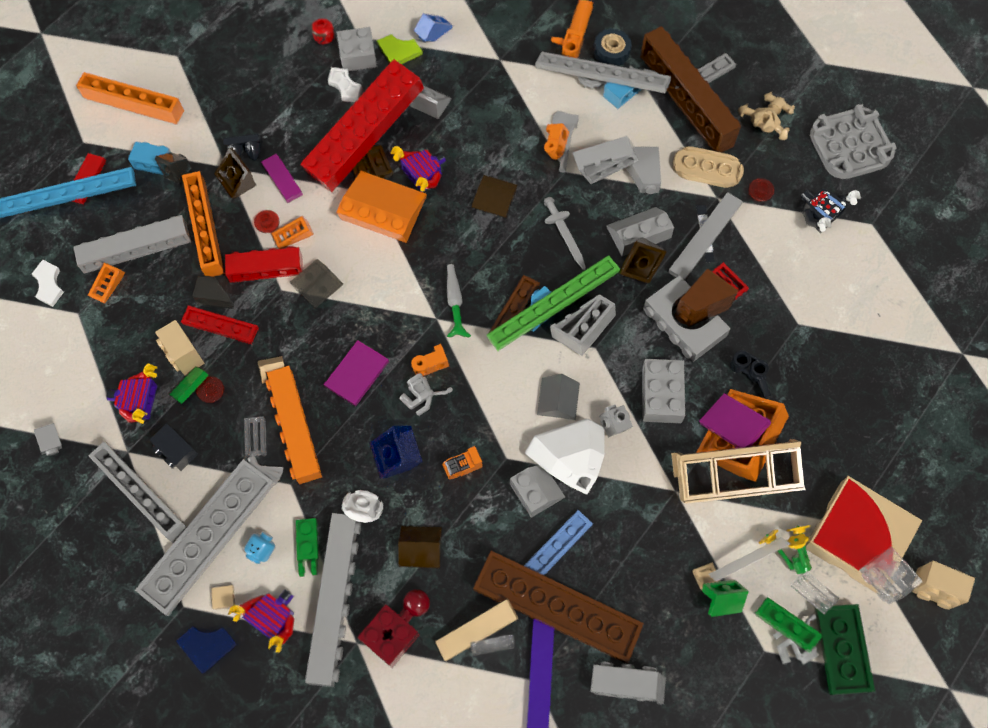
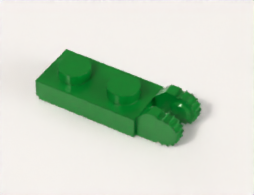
(307, 545)

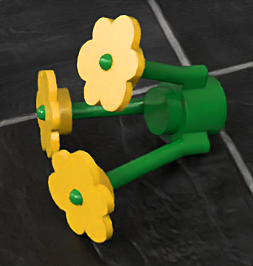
(800, 561)

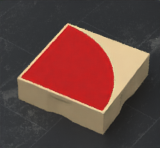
(859, 528)

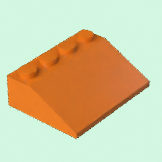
(381, 206)
(749, 466)

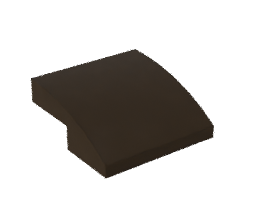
(374, 163)
(494, 196)

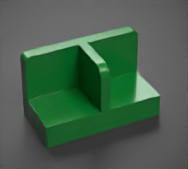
(726, 597)

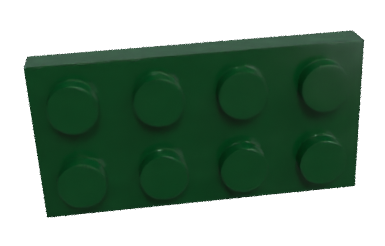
(845, 650)

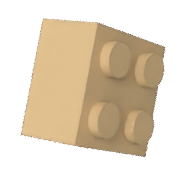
(178, 348)
(943, 585)

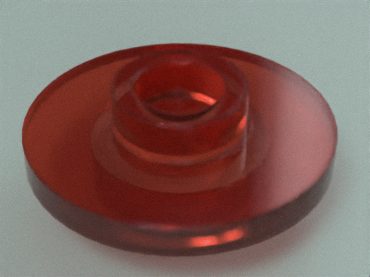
(761, 189)
(266, 221)
(210, 390)

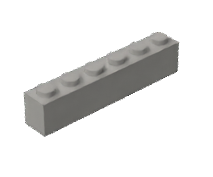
(132, 244)
(138, 492)

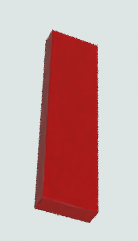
(219, 324)

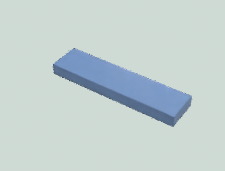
(559, 543)

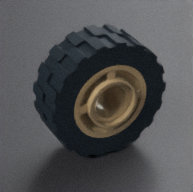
(612, 47)

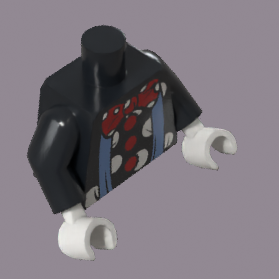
(826, 207)

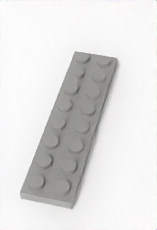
(205, 537)

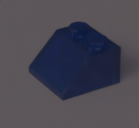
(395, 451)

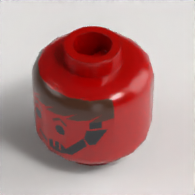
(322, 31)

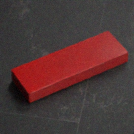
(91, 167)

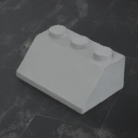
(650, 224)

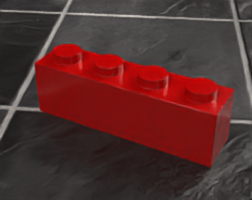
(263, 264)

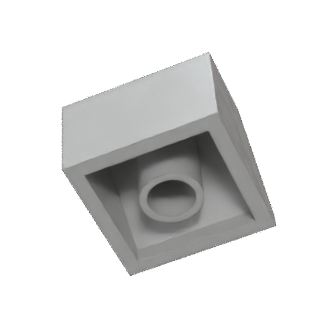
(536, 489)

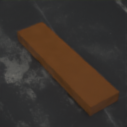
(518, 300)

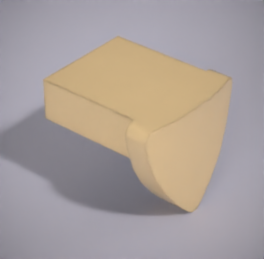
(269, 365)

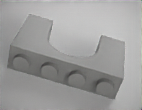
(692, 342)

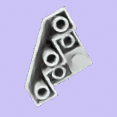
(571, 453)

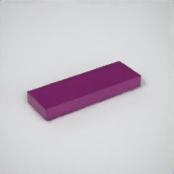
(282, 178)

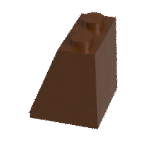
(705, 299)

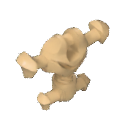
(767, 117)

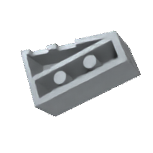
(605, 158)
(585, 325)
(628, 682)

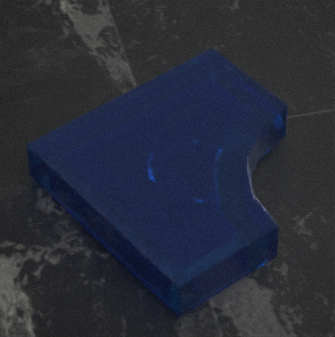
(206, 648)

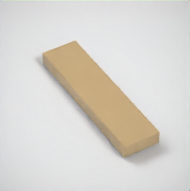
(476, 630)

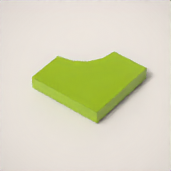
(399, 49)

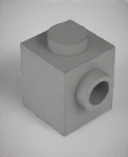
(48, 439)

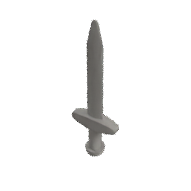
(558, 218)

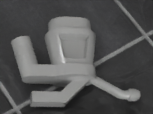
(420, 388)
(799, 652)

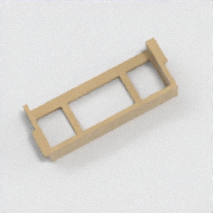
(680, 460)

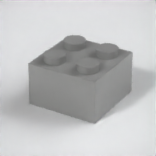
(356, 49)

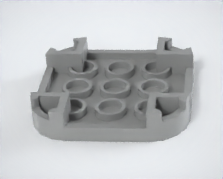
(852, 142)

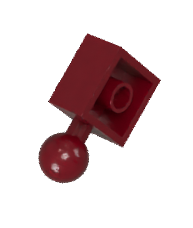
(390, 651)

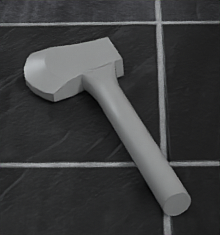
(570, 122)

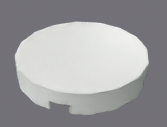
(362, 506)

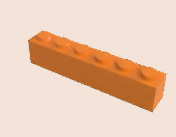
(130, 98)
(203, 224)
(294, 425)

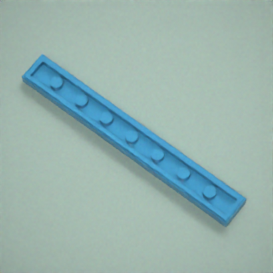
(67, 192)

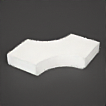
(349, 90)
(47, 279)

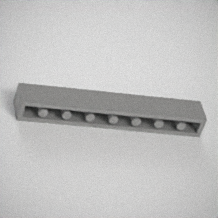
(332, 601)

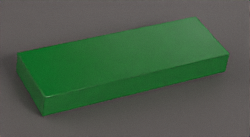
(788, 624)

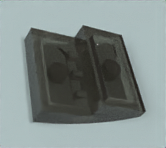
(316, 283)

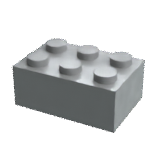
(663, 391)

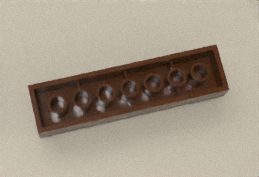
(694, 93)

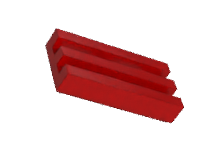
(744, 288)

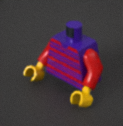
(420, 167)
(135, 395)
(268, 616)

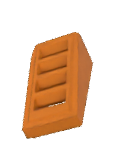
(296, 224)
(114, 281)

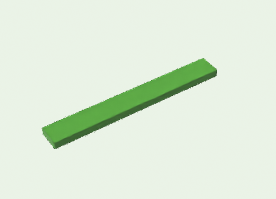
(553, 303)

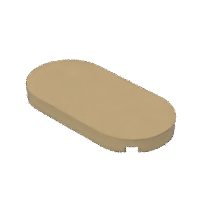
(708, 167)

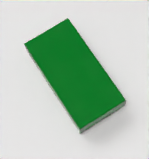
(188, 384)

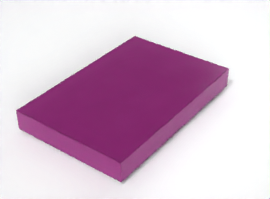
(356, 373)
(735, 422)

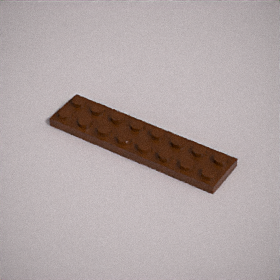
(559, 607)

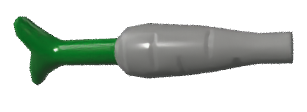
(455, 300)

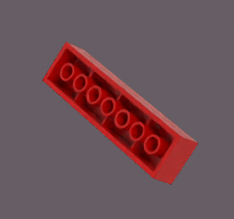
(362, 125)

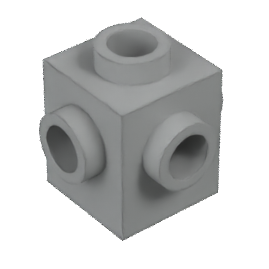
(615, 420)

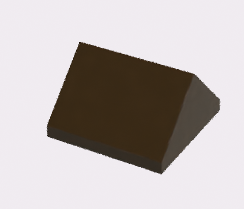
(234, 174)
(643, 260)
(419, 547)

